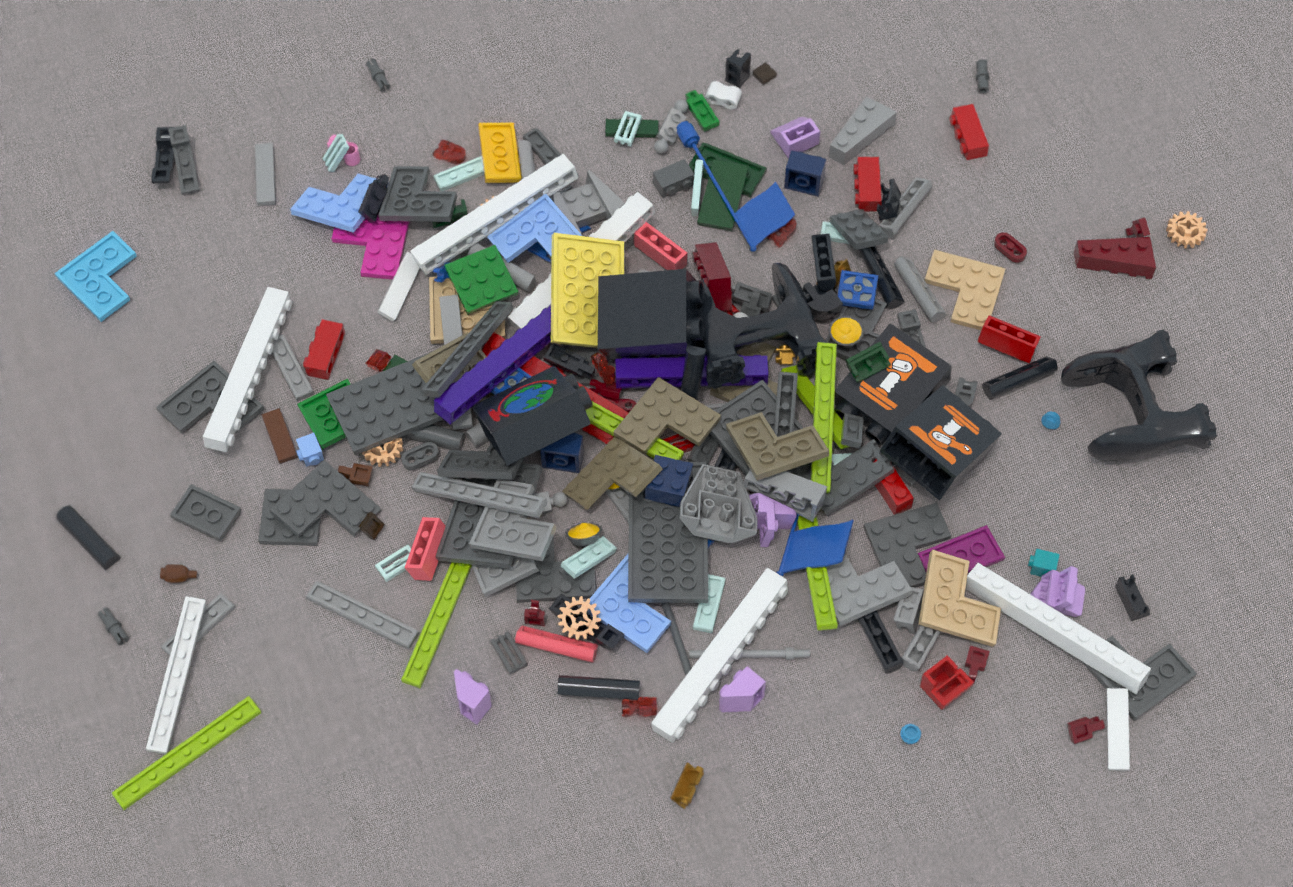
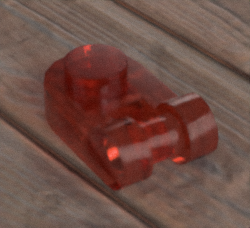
(456, 153)
(786, 231)
(601, 365)

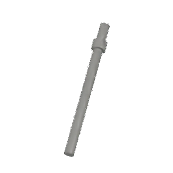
(789, 653)

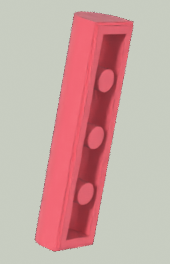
(556, 643)

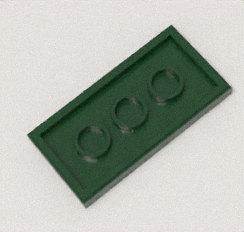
(709, 153)
(731, 180)

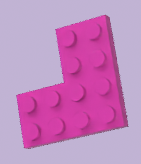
(383, 245)

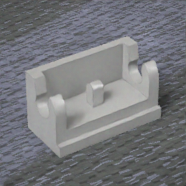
(909, 610)

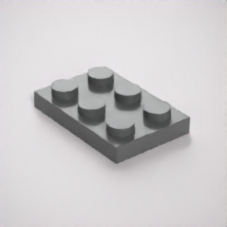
(859, 229)
(205, 512)

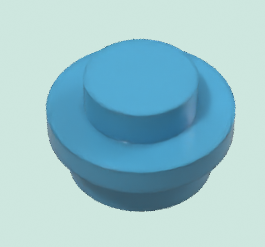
(1051, 420)
(910, 734)

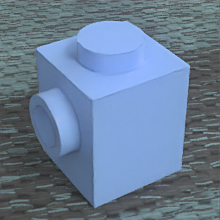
(309, 450)

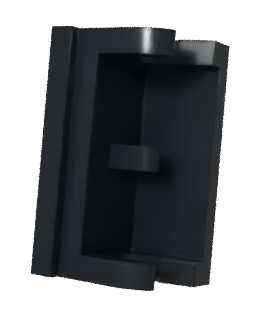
(737, 68)
(890, 201)
(1132, 598)

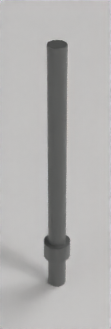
(677, 638)

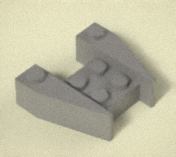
(588, 202)

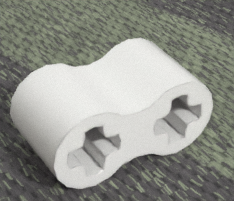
(723, 95)

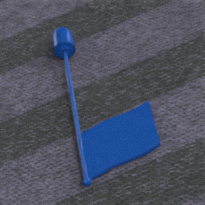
(759, 215)
(815, 546)

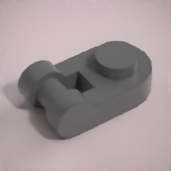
(966, 395)

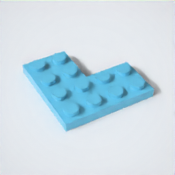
(90, 275)

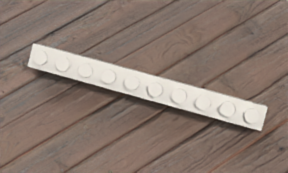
(493, 214)
(619, 227)
(247, 370)
(1057, 628)
(719, 656)

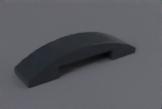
(164, 157)
(605, 636)

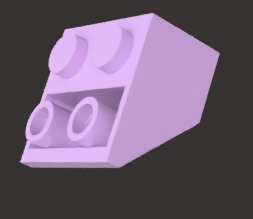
(797, 135)
(743, 692)
(472, 696)

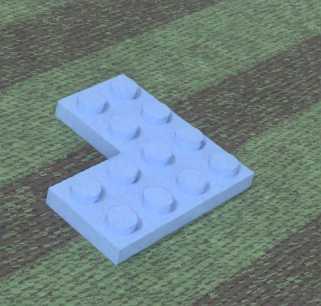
(334, 209)
(529, 226)
(635, 619)

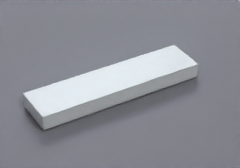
(399, 287)
(1118, 729)

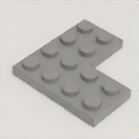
(510, 532)
(863, 594)

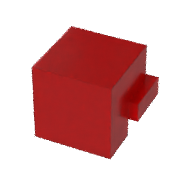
(945, 682)

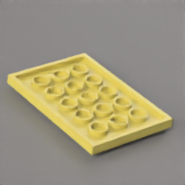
(574, 285)

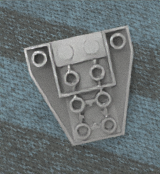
(718, 506)

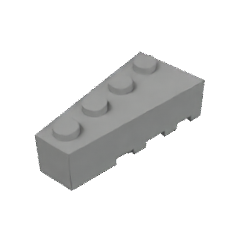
(862, 128)
(792, 490)

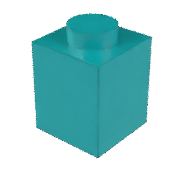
(1043, 562)

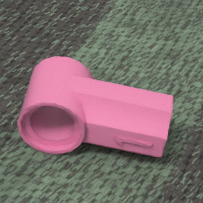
(352, 155)

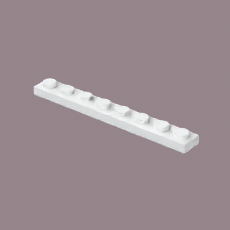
(176, 675)

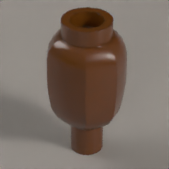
(176, 573)

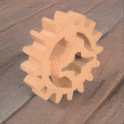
(1186, 229)
(391, 450)
(574, 627)

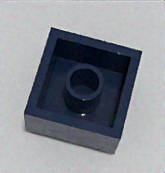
(805, 173)
(564, 454)
(671, 483)

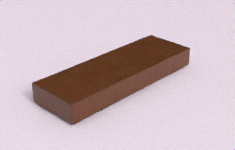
(279, 436)

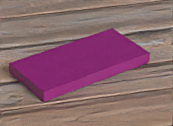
(975, 546)

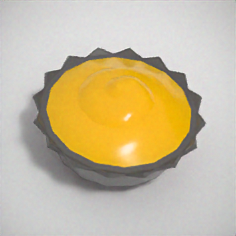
(846, 331)
(583, 534)

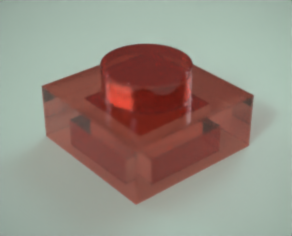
(378, 360)

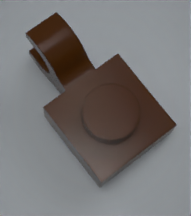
(358, 474)

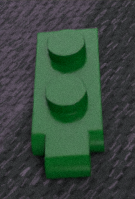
(701, 110)

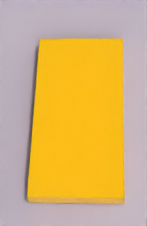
(499, 152)

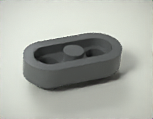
(419, 455)

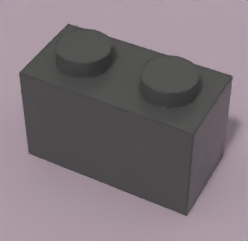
(673, 178)

